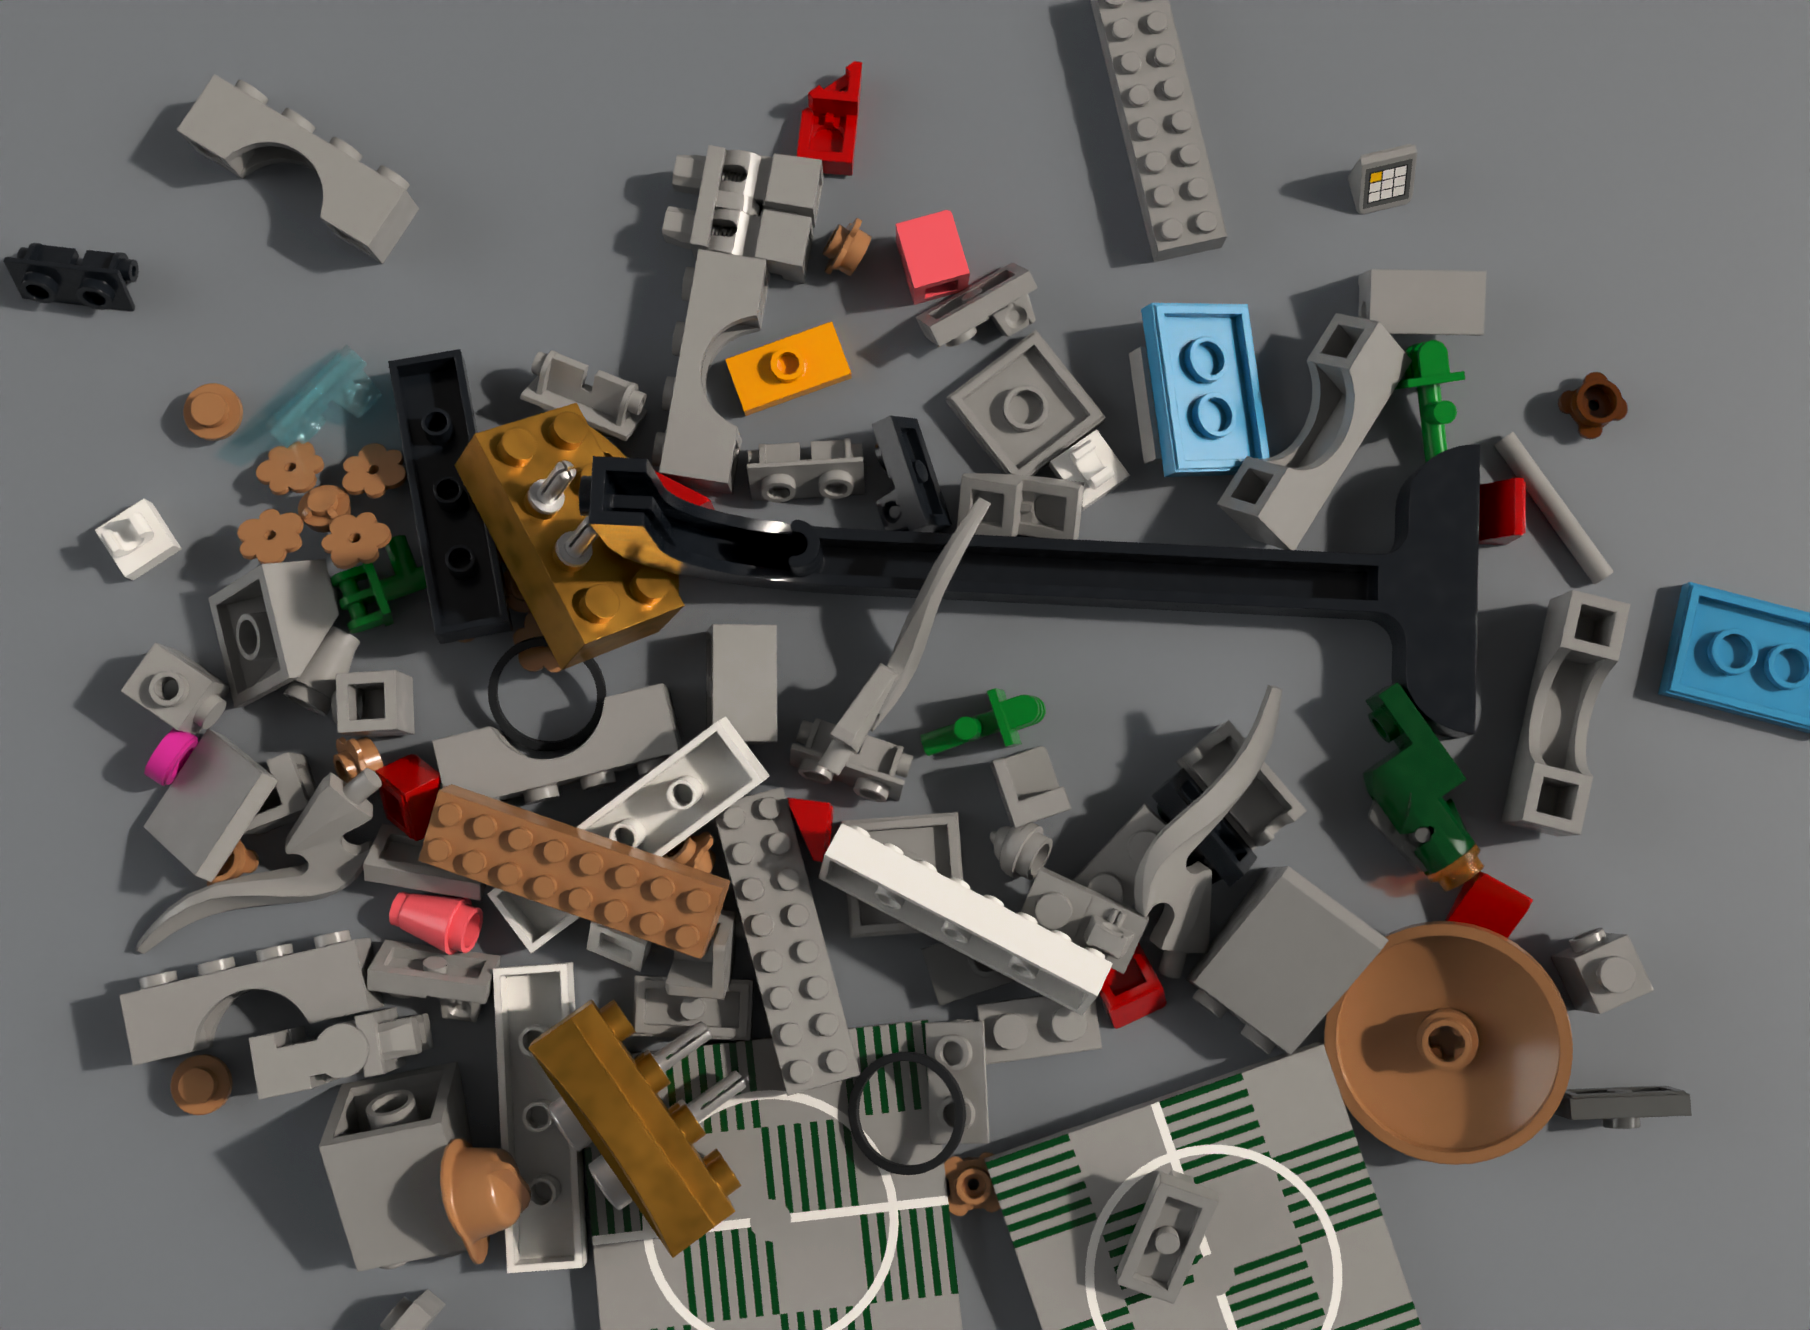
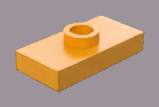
(788, 368)

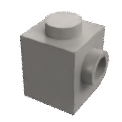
(177, 690)
(373, 704)
(1601, 971)

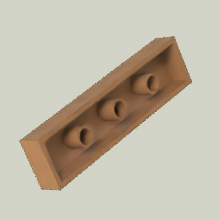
(574, 870)

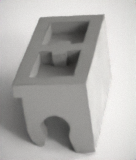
(1424, 301)
(743, 679)
(1266, 802)

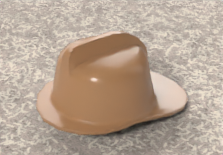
(481, 1193)

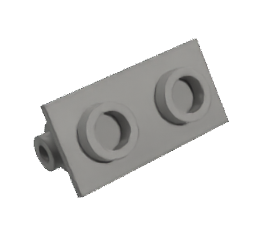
(608, 406)
(781, 475)
(870, 771)
(961, 1049)

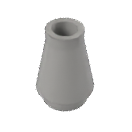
(318, 681)

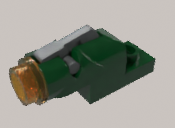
(1409, 793)

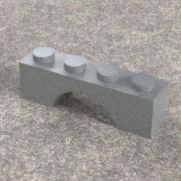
(245, 134)
(724, 303)
(1352, 380)
(633, 732)
(1550, 766)
(183, 1015)

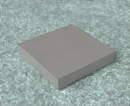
(1025, 408)
(210, 805)
(920, 837)

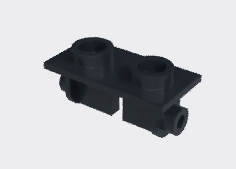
(52, 275)

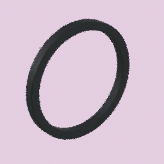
(527, 741)
(856, 1128)

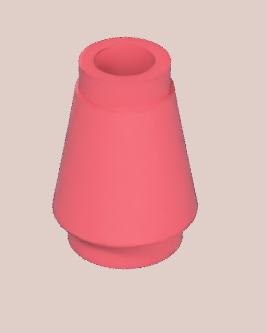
(438, 920)

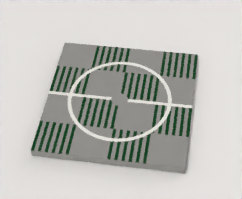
(1293, 1223)
(815, 1224)

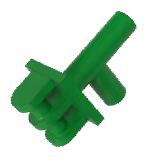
(1426, 372)
(407, 580)
(1006, 717)

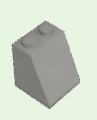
(1283, 960)
(386, 1164)

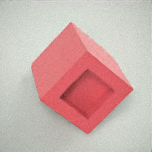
(932, 256)

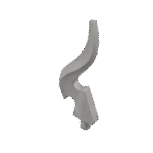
(890, 681)
(316, 836)
(1163, 869)

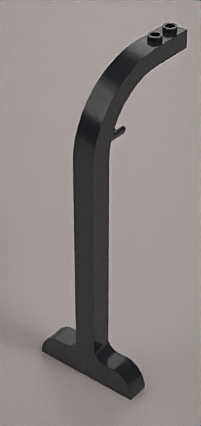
(1416, 592)

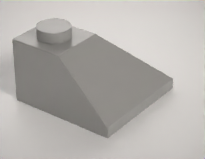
(272, 625)

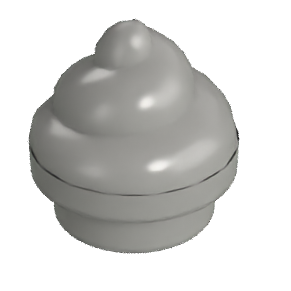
(1021, 849)

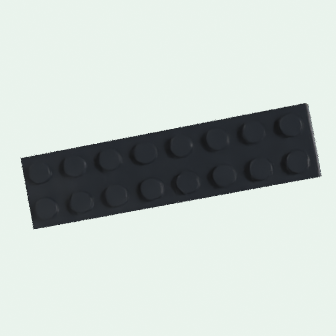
(455, 545)

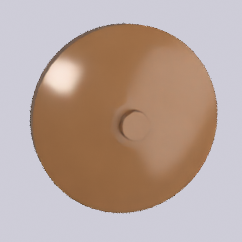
(1451, 1044)

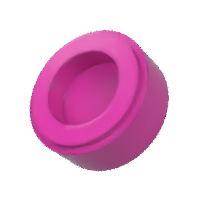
(170, 756)

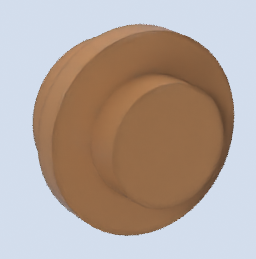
(213, 412)
(201, 1084)

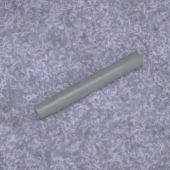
(1554, 508)

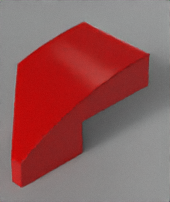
(831, 123)

